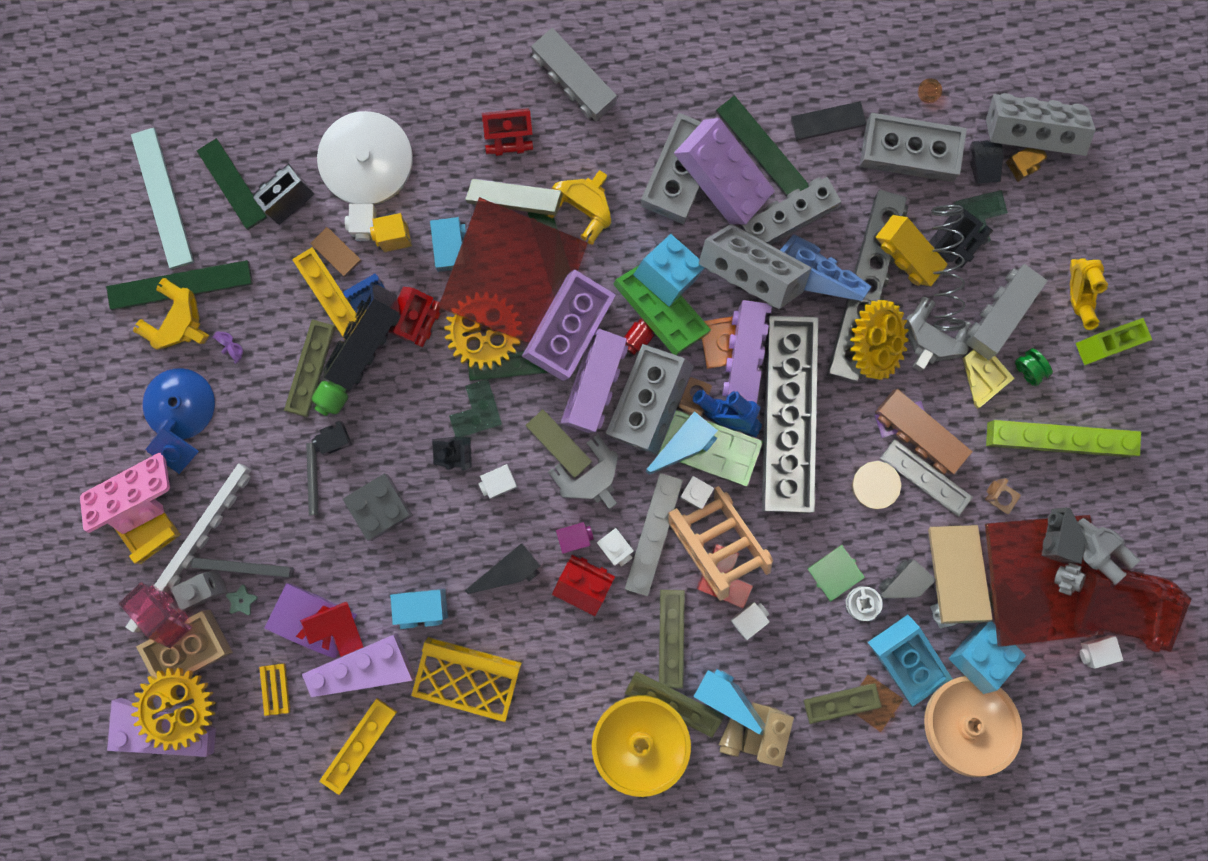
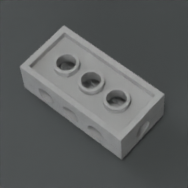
(1038, 131)
(923, 136)
(666, 175)
(754, 266)
(659, 411)

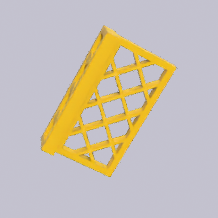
(466, 658)

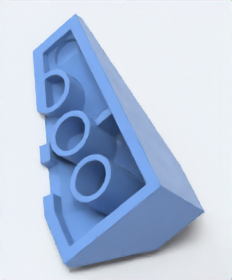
(825, 274)

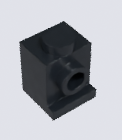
(332, 439)

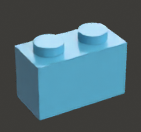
(446, 240)

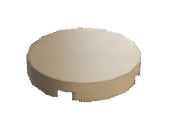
(876, 485)

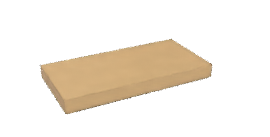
(959, 574)

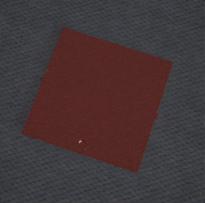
(509, 270)
(1024, 586)

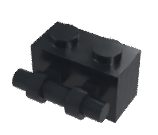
(283, 194)
(969, 228)

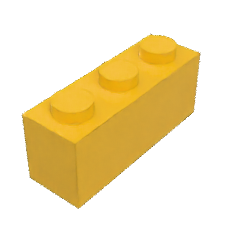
(911, 250)

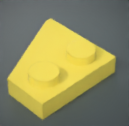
(985, 377)

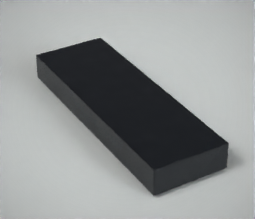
(828, 120)

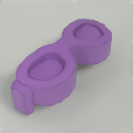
(234, 349)

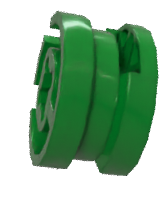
(1034, 367)

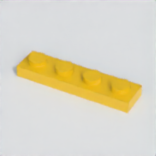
(325, 289)
(358, 746)

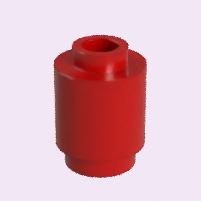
(637, 335)

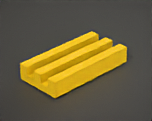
(284, 689)

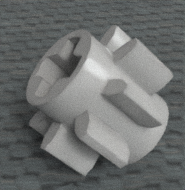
(1070, 579)

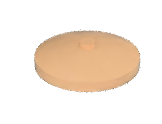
(972, 729)

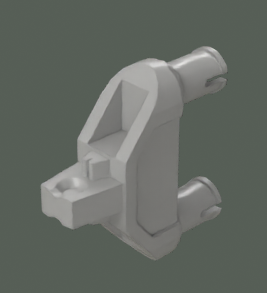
(930, 342)
(596, 482)
(1103, 544)

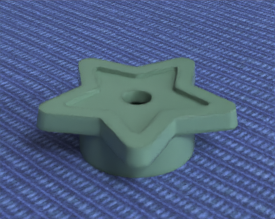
(248, 599)

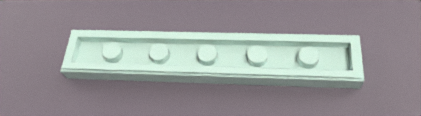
(162, 198)

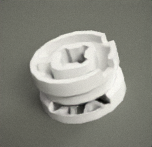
(864, 603)

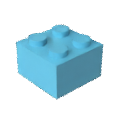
(669, 270)
(419, 607)
(984, 660)

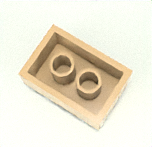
(193, 652)

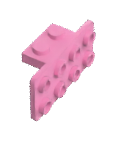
(127, 497)

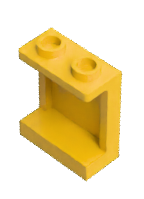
(149, 538)

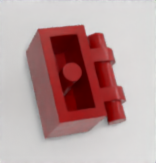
(507, 124)
(413, 309)
(583, 585)

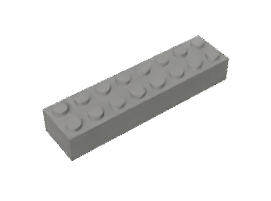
(790, 415)

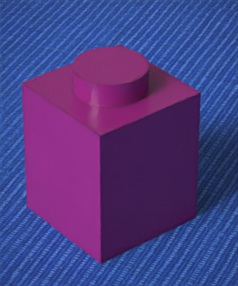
(574, 537)

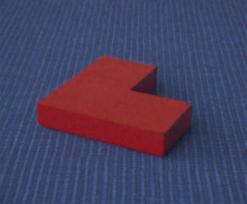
(336, 623)

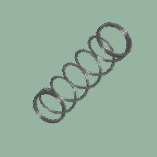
(937, 211)

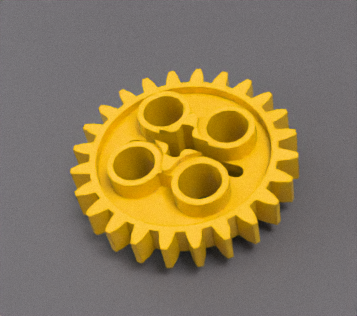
(879, 339)
(486, 353)
(180, 730)

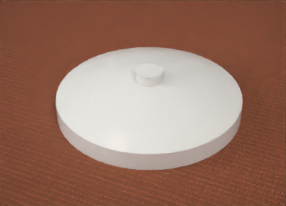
(365, 158)

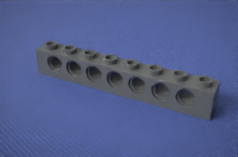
(883, 204)

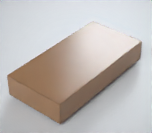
(335, 252)

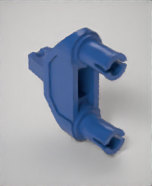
(733, 413)

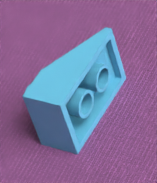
(688, 441)
(910, 660)
(728, 698)

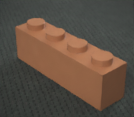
(923, 432)

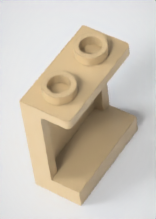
(773, 743)

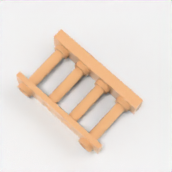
(707, 562)

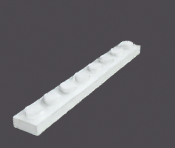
(198, 536)

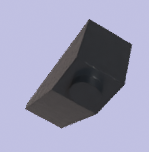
(511, 569)

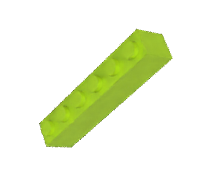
(1063, 438)

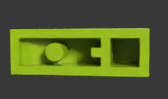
(1113, 341)

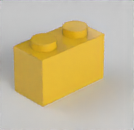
(391, 232)

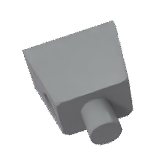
(198, 590)

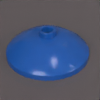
(193, 407)

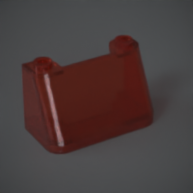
(1134, 607)

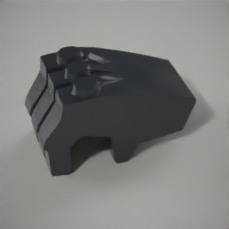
(986, 161)
(452, 452)

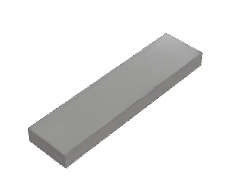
(926, 478)

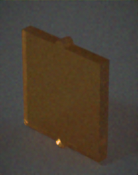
(889, 701)

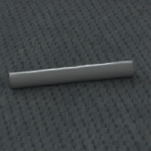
(312, 479)

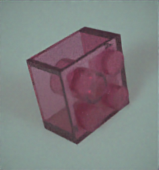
(156, 614)

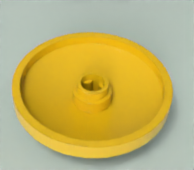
(641, 746)

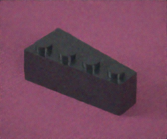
(363, 337)

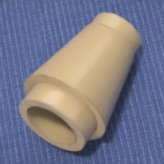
(732, 739)

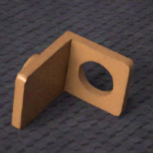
(687, 400)
(995, 490)

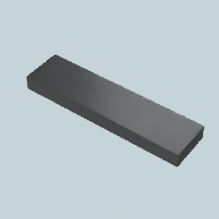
(242, 567)

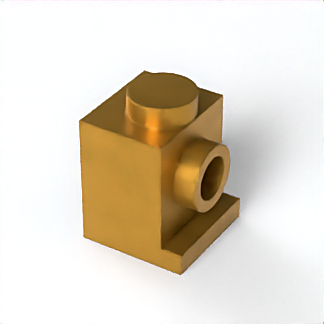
(1026, 162)

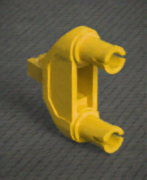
(590, 199)
(1085, 285)
(180, 323)

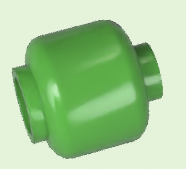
(329, 398)

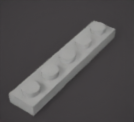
(653, 534)

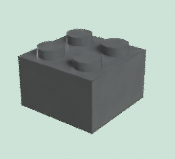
(377, 507)

